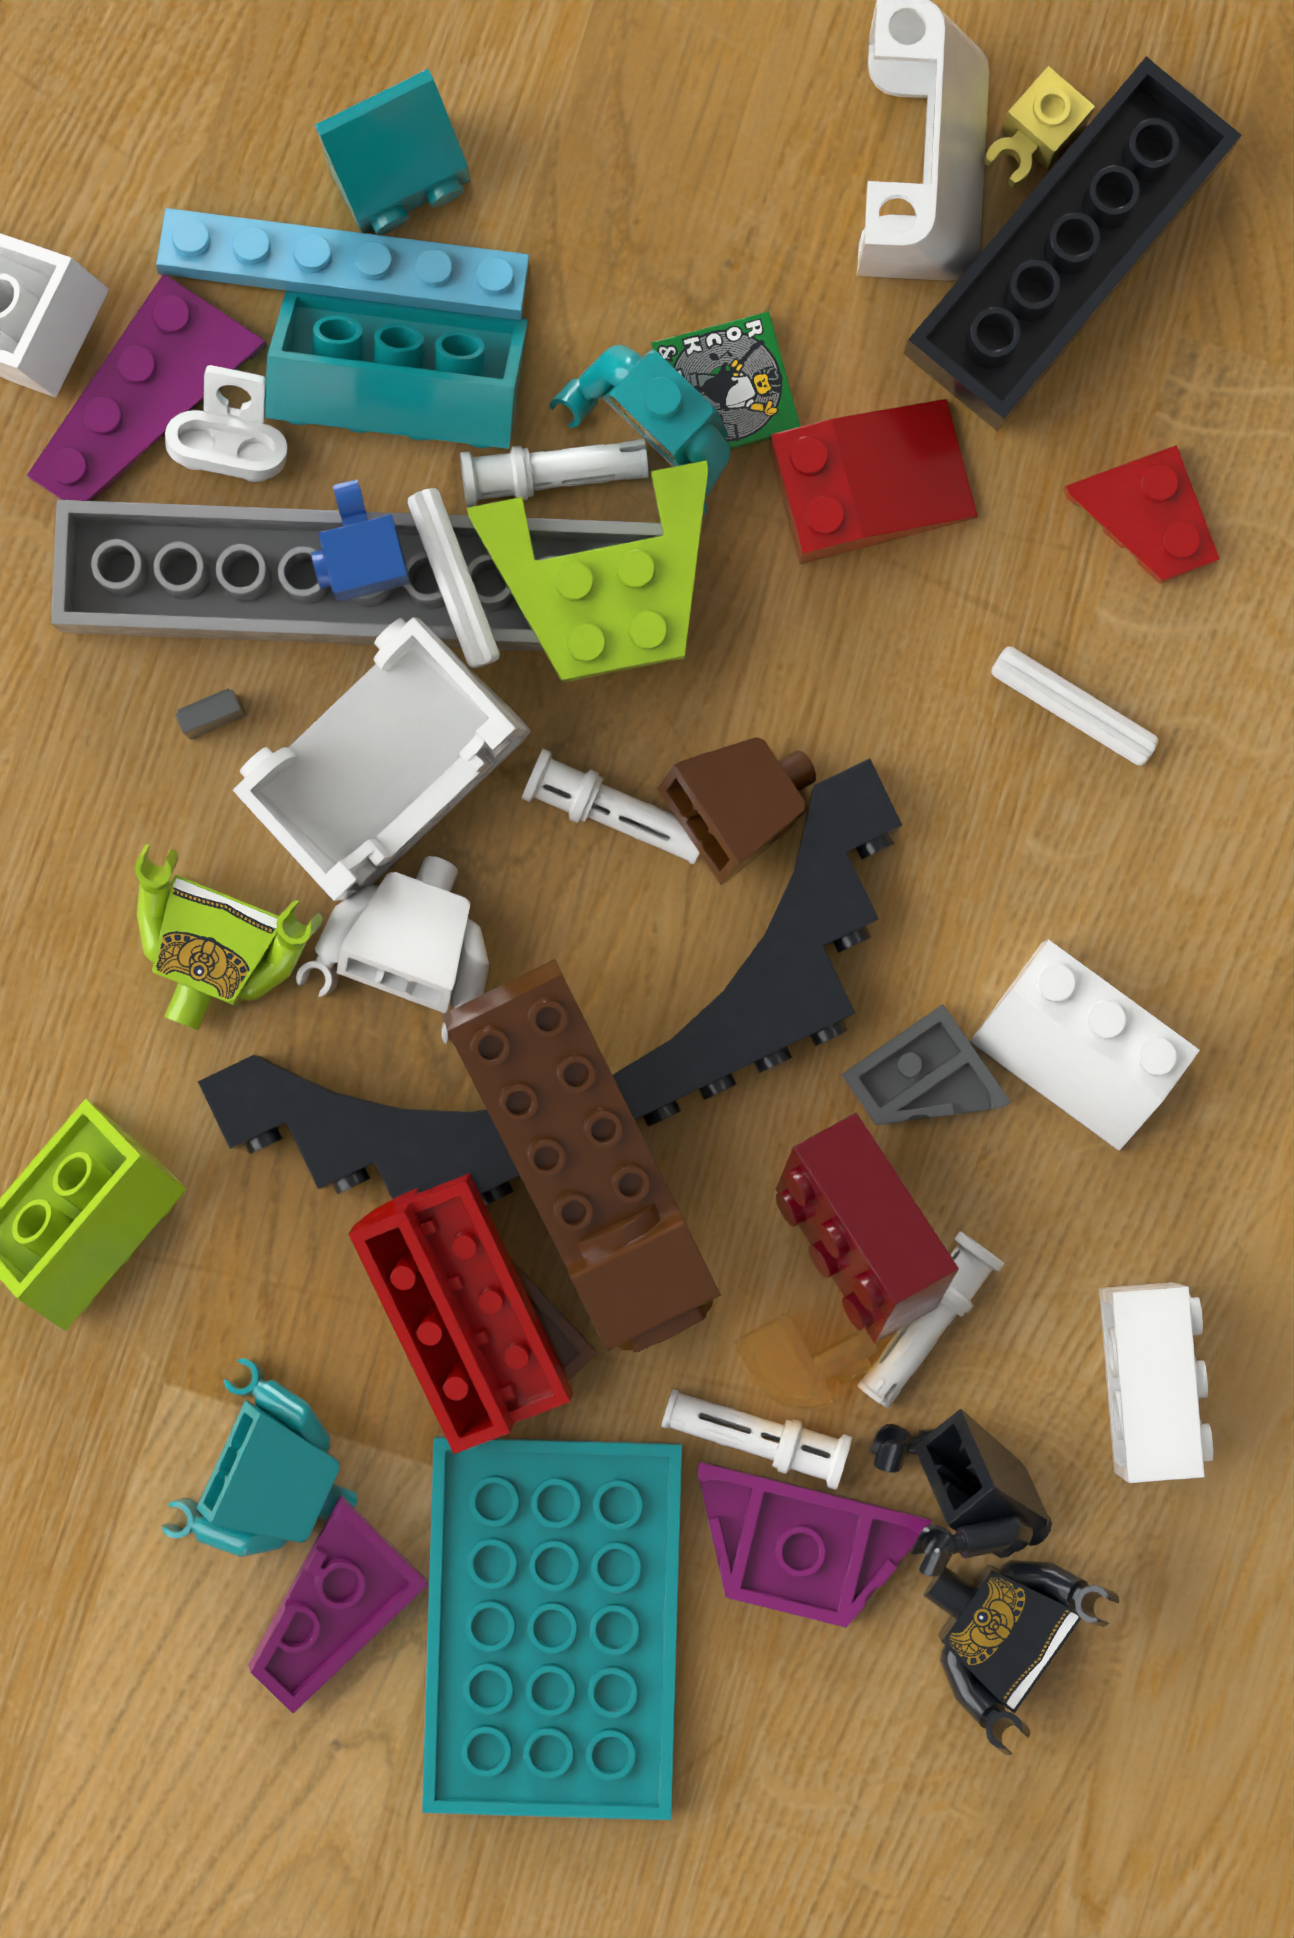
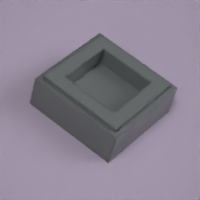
(210, 713)

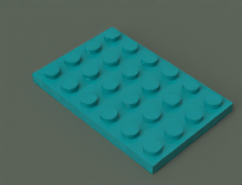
(552, 1629)

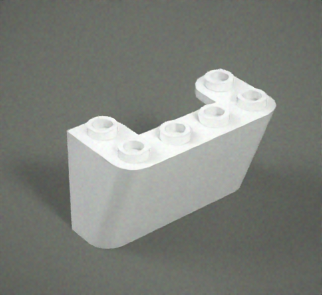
(926, 55)

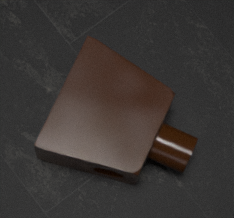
(737, 801)

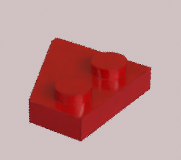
(1150, 513)

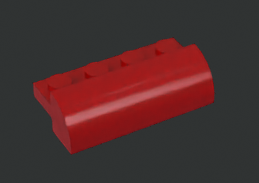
(460, 1311)

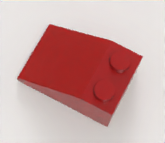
(871, 478)

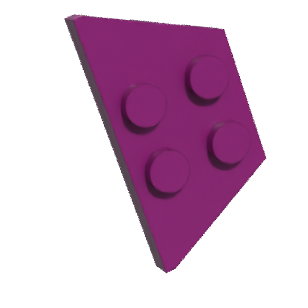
(801, 1545)

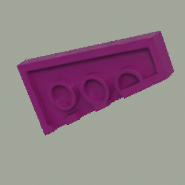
(139, 389)

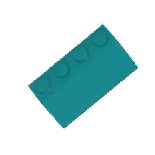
(395, 370)

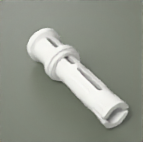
(525, 472)
(586, 796)
(916, 1340)
(685, 1411)

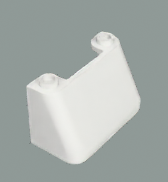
(382, 761)

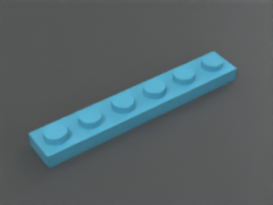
(343, 264)

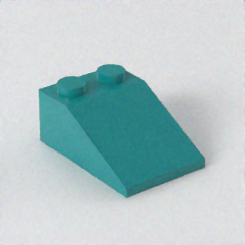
(394, 154)

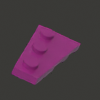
(334, 1606)

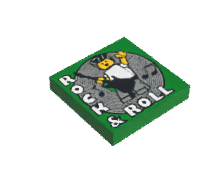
(739, 373)

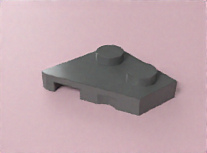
(924, 1074)

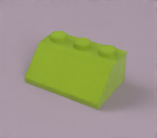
(80, 1214)

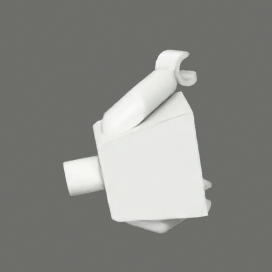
(406, 940)

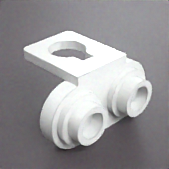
(226, 437)

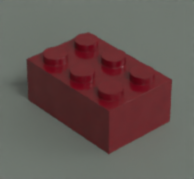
(864, 1228)

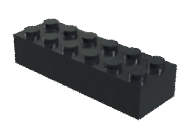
(1071, 243)

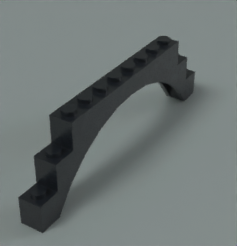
(771, 1002)

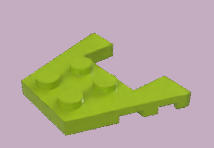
(609, 603)

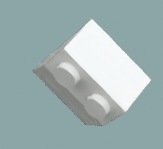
(43, 313)

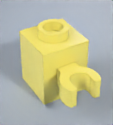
(1041, 124)

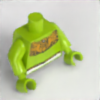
(212, 941)

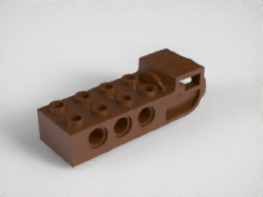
(583, 1159)

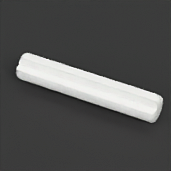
(453, 578)
(1074, 706)

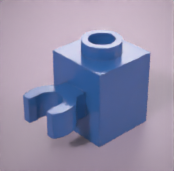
(362, 553)

